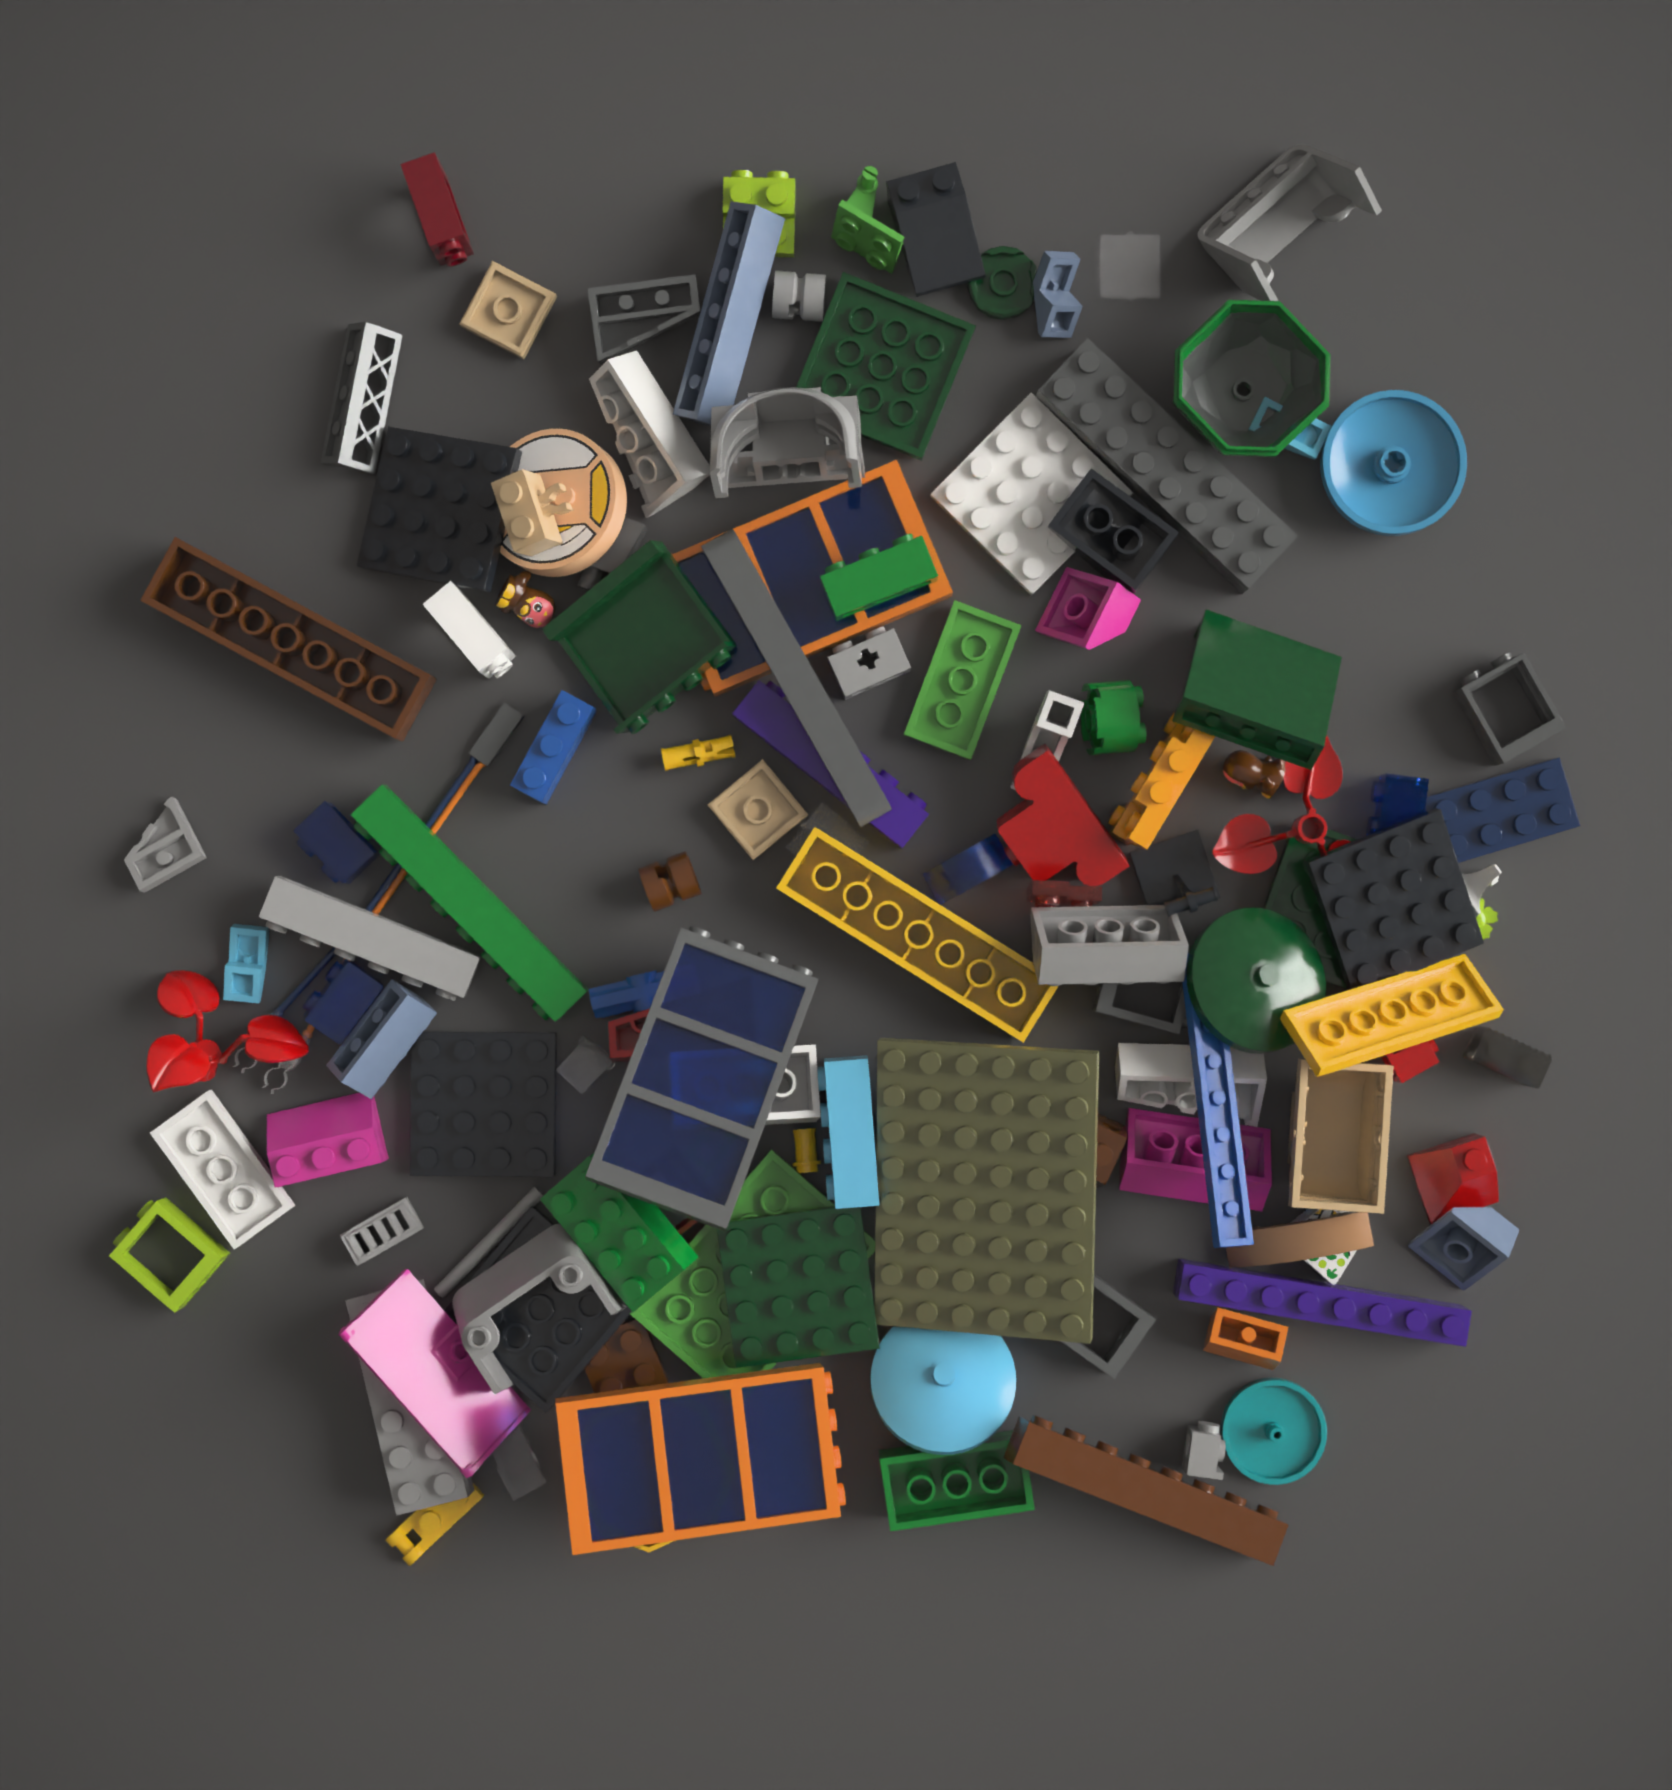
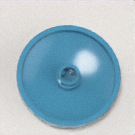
(1393, 463)

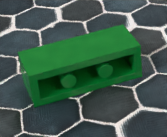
(878, 576)

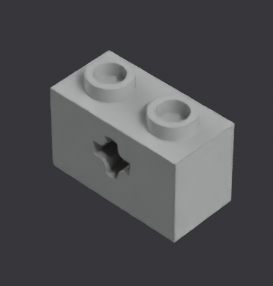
(856, 679)

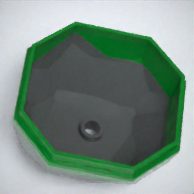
(1270, 355)

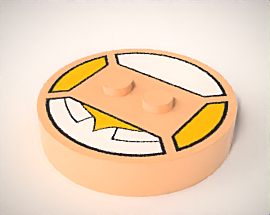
(593, 490)

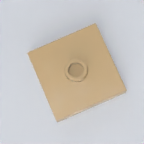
(508, 310)
(757, 809)

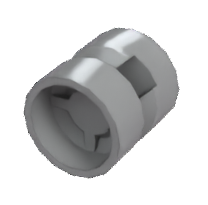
(798, 296)

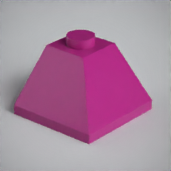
(1087, 610)

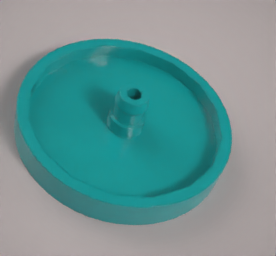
(1273, 1431)

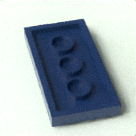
(1507, 809)

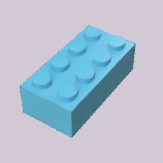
(851, 1132)

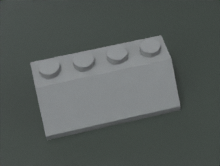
(1107, 945)

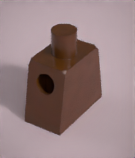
(1110, 1142)

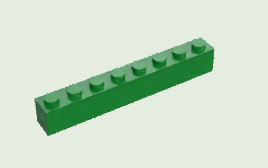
(469, 902)

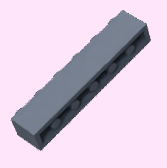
(729, 311)

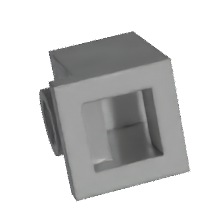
(1203, 1451)

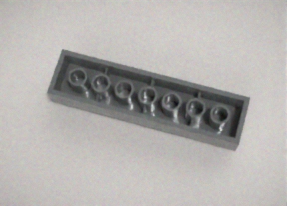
(1166, 466)

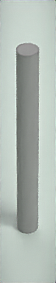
(509, 1221)

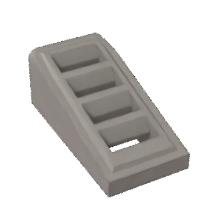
(353, 1245)

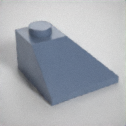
(1466, 1243)

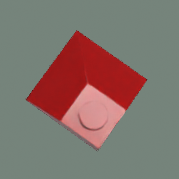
(1455, 1175)

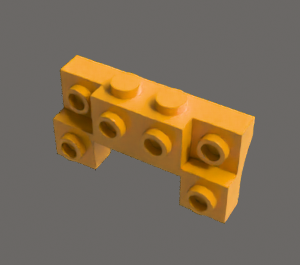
(1160, 788)

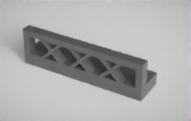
(349, 396)

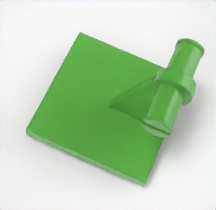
(859, 232)

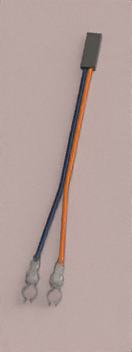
(485, 751)

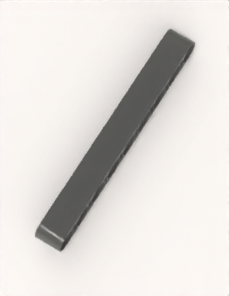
(796, 677)

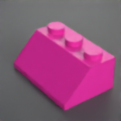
(324, 1139)

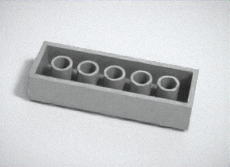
(414, 1464)

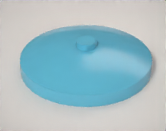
(942, 1387)

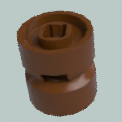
(669, 881)

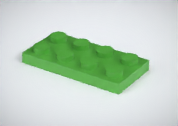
(962, 680)

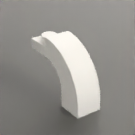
(1053, 724)

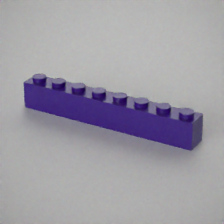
(1322, 1302)

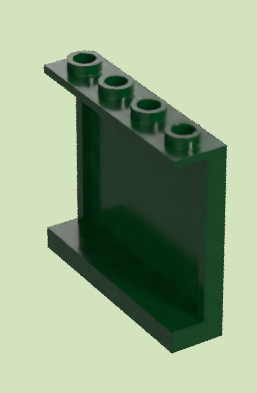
(642, 636)
(1259, 690)

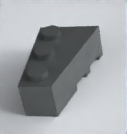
(640, 311)

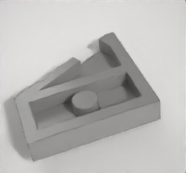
(165, 849)

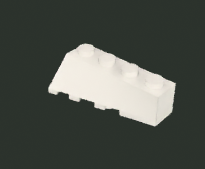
(653, 439)
(1164, 1076)

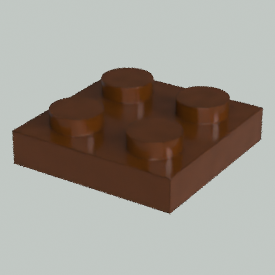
(626, 1361)

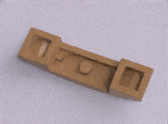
(1304, 1240)

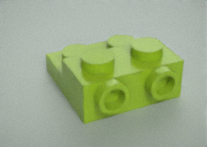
(772, 193)

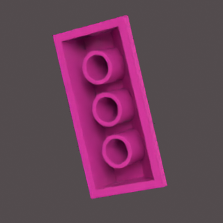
(1167, 1158)

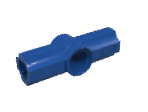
(633, 994)

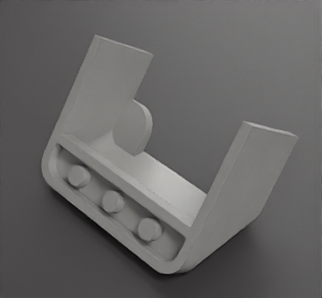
(1277, 209)
(546, 1255)

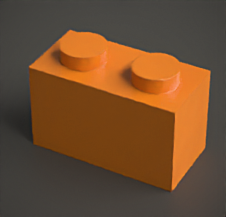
(1245, 1338)

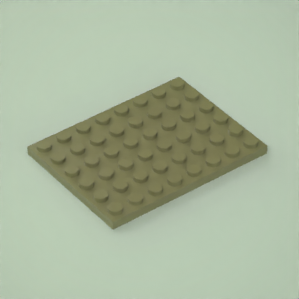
(986, 1188)

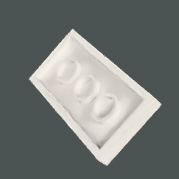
(222, 1169)

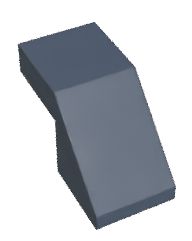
(1054, 304)

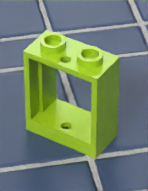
(214, 1253)

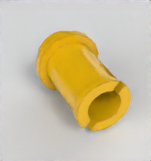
(805, 1150)

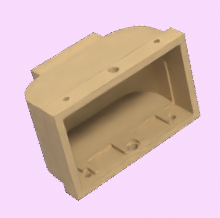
(1340, 1138)

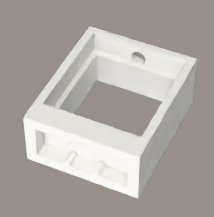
(470, 631)

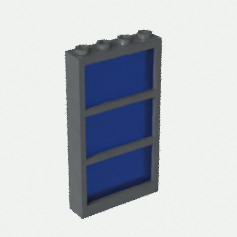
(702, 1078)

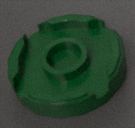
(1007, 285)

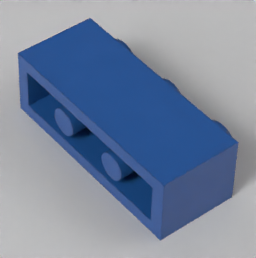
(553, 747)

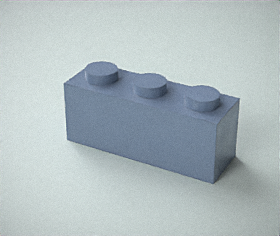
(381, 1039)

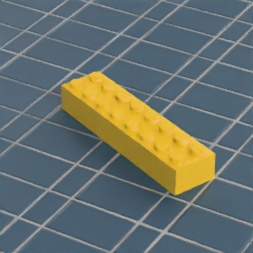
(917, 934)

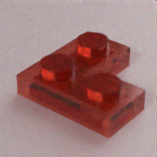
(1056, 892)

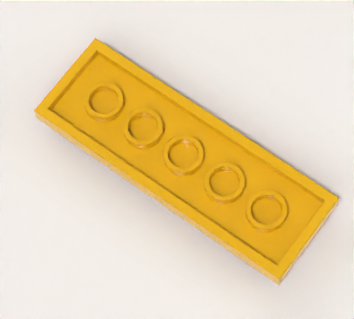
(1390, 1015)

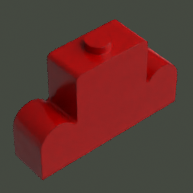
(1056, 825)

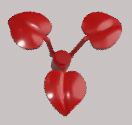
(1246, 839)
(177, 1063)

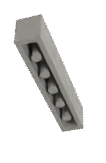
(369, 936)

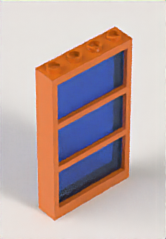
(791, 555)
(699, 1458)

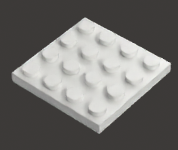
(1015, 489)

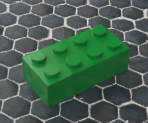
(620, 1235)
(952, 1488)

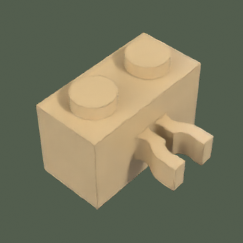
(528, 511)

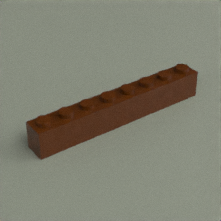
(1145, 1490)

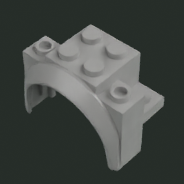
(788, 438)

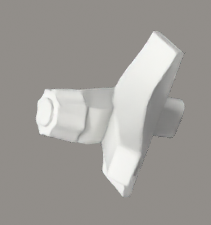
(1478, 882)

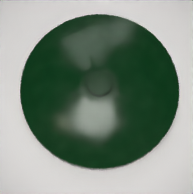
(1249, 972)

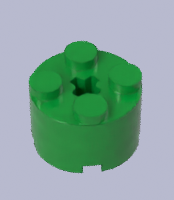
(1112, 717)

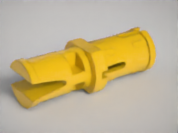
(698, 752)

